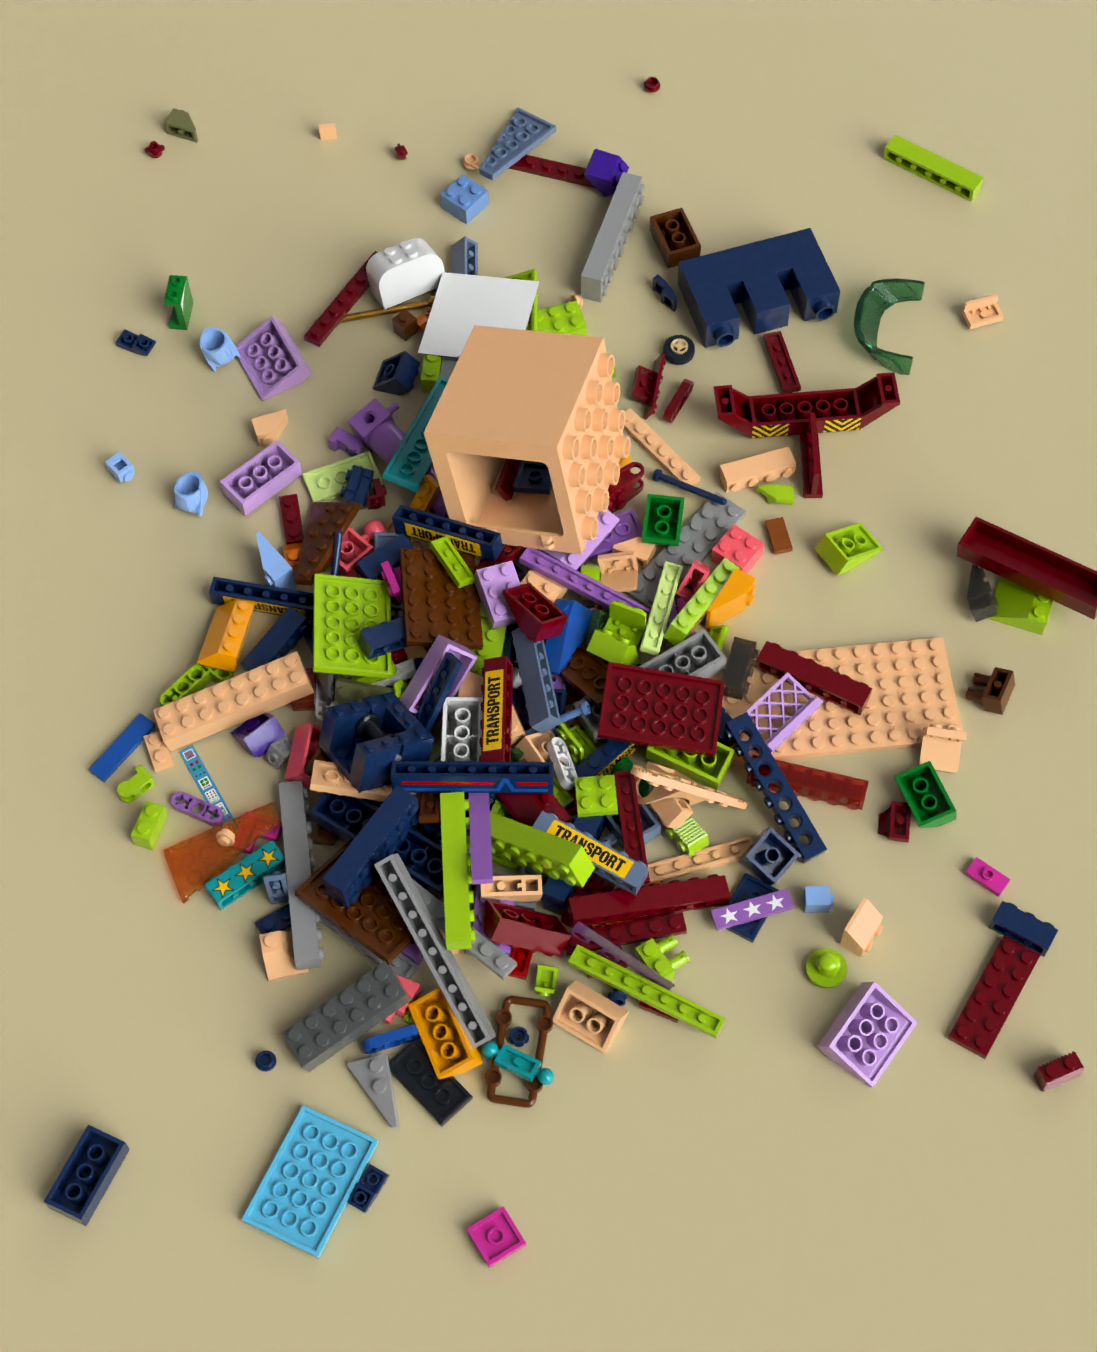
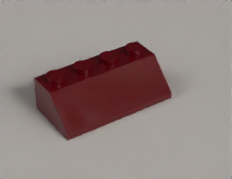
(528, 806)
(524, 929)

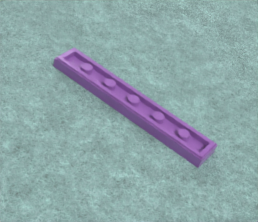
(480, 838)

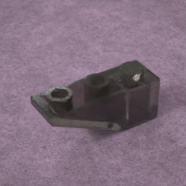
(979, 597)

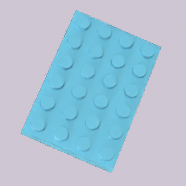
(310, 1181)

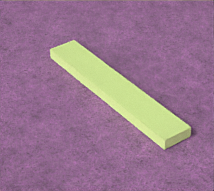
(661, 608)

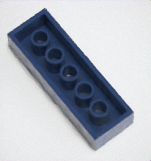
(371, 845)
(558, 891)

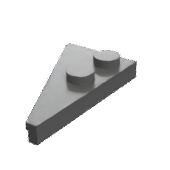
(376, 1080)

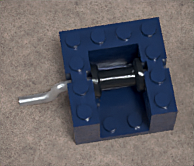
(392, 735)

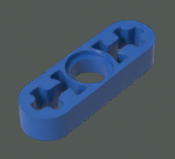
(390, 1039)

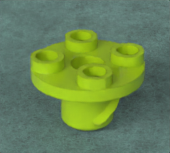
(826, 968)

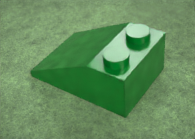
(663, 520)

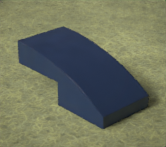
(667, 294)

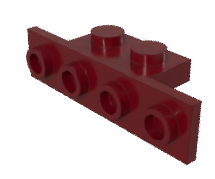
(646, 385)

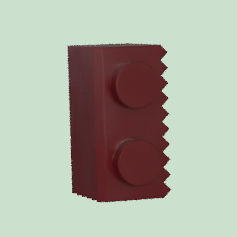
(1058, 1071)

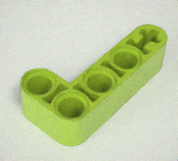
(193, 685)

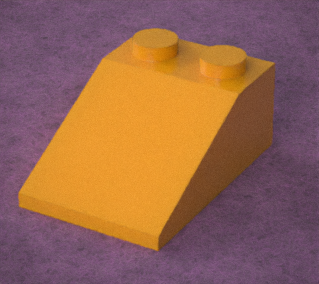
(731, 599)

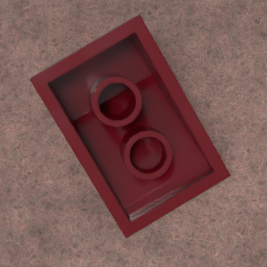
(534, 612)

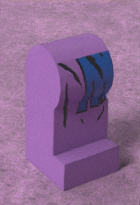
(346, 442)

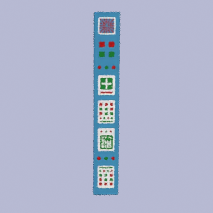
(204, 781)

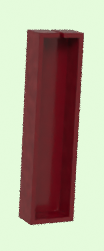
(1030, 566)

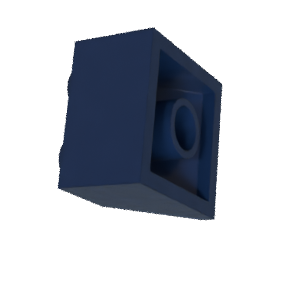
(397, 374)

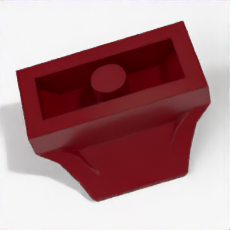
(895, 822)

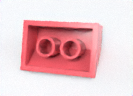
(302, 751)

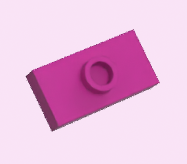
(987, 876)

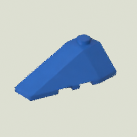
(575, 630)

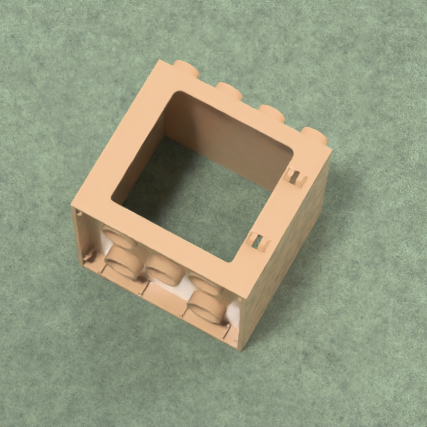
(535, 402)

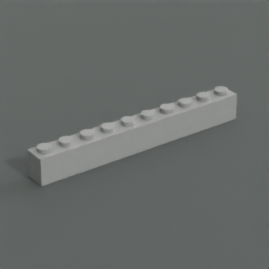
(298, 869)
(434, 950)

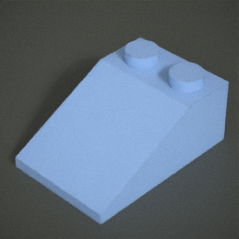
(276, 568)

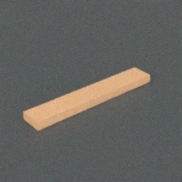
(701, 861)

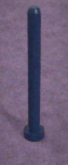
(659, 476)
(336, 553)

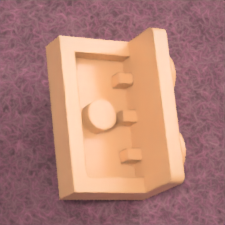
(982, 311)

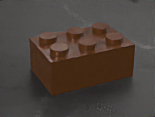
(674, 237)

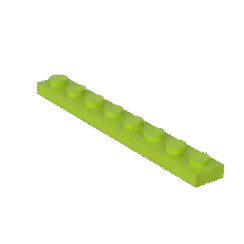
(646, 991)

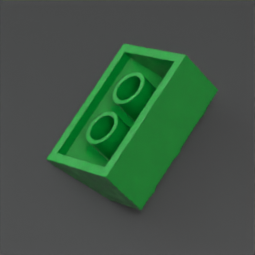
(926, 796)

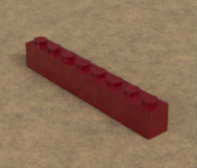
(649, 901)

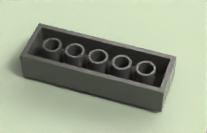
(346, 1016)

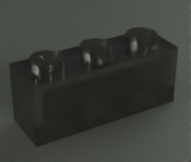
(739, 668)

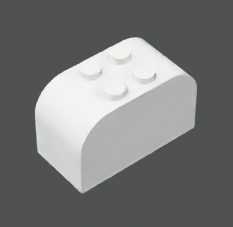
(403, 272)
(461, 729)

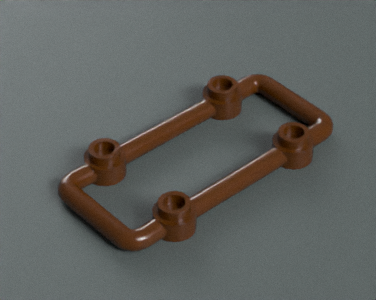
(503, 1019)

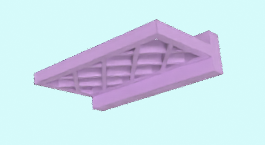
(794, 721)

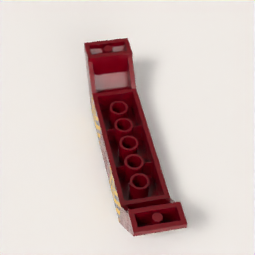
(789, 412)

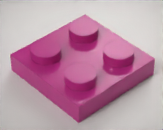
(496, 1237)

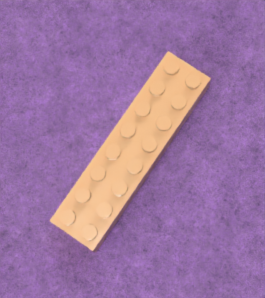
(233, 701)

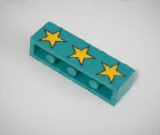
(245, 875)

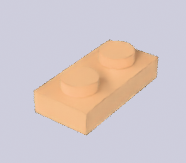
(158, 751)

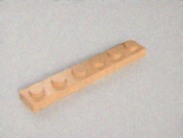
(659, 449)

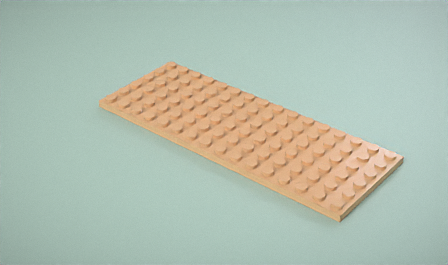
(908, 694)

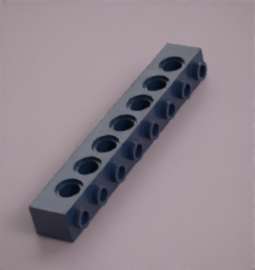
(745, 725)

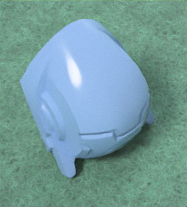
(217, 347)
(190, 493)

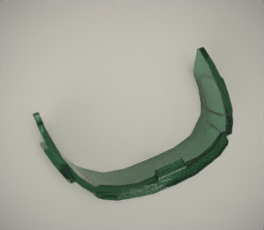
(868, 314)

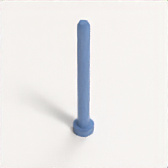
(583, 709)

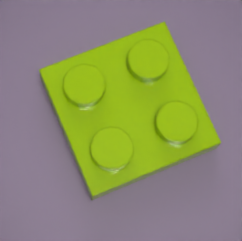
(596, 796)

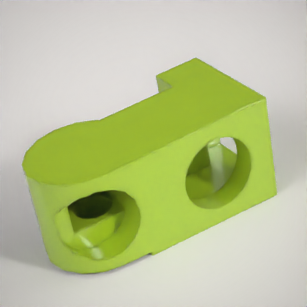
(136, 785)

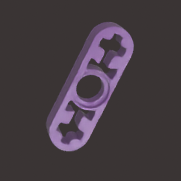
(201, 816)

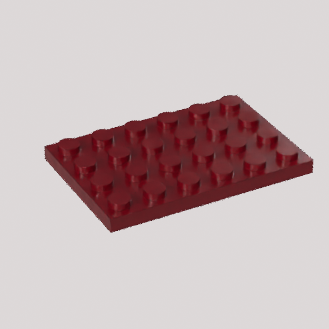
(661, 709)

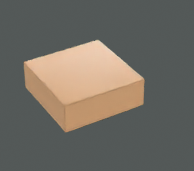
(328, 131)

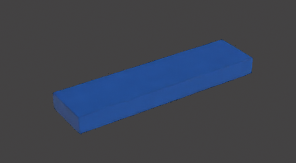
(122, 748)

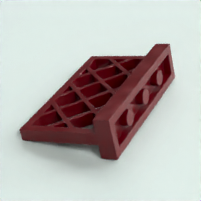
(811, 461)

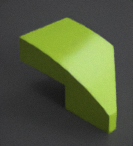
(777, 493)

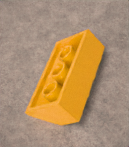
(227, 635)
(443, 1036)

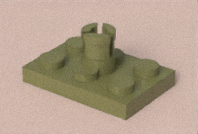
(351, 690)

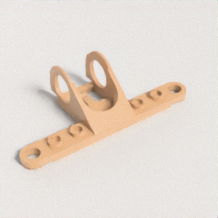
(672, 783)

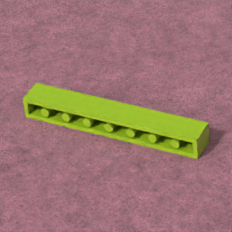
(455, 871)

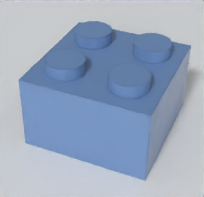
(464, 199)

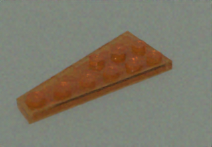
(202, 856)

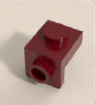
(378, 500)

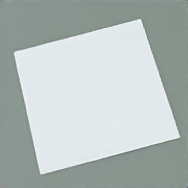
(472, 301)

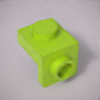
(546, 980)

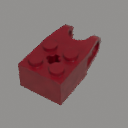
(624, 490)

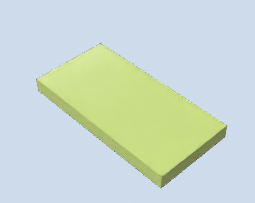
(327, 481)

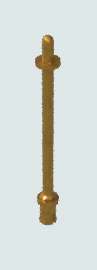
(394, 309)

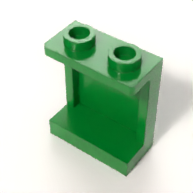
(180, 297)

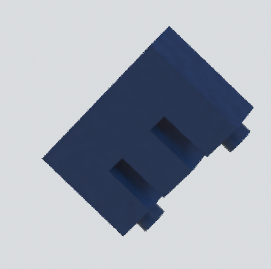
(758, 280)

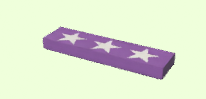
(752, 909)

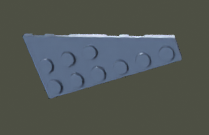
(515, 141)

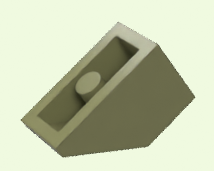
(181, 125)

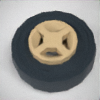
(674, 345)

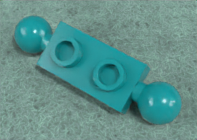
(517, 1063)

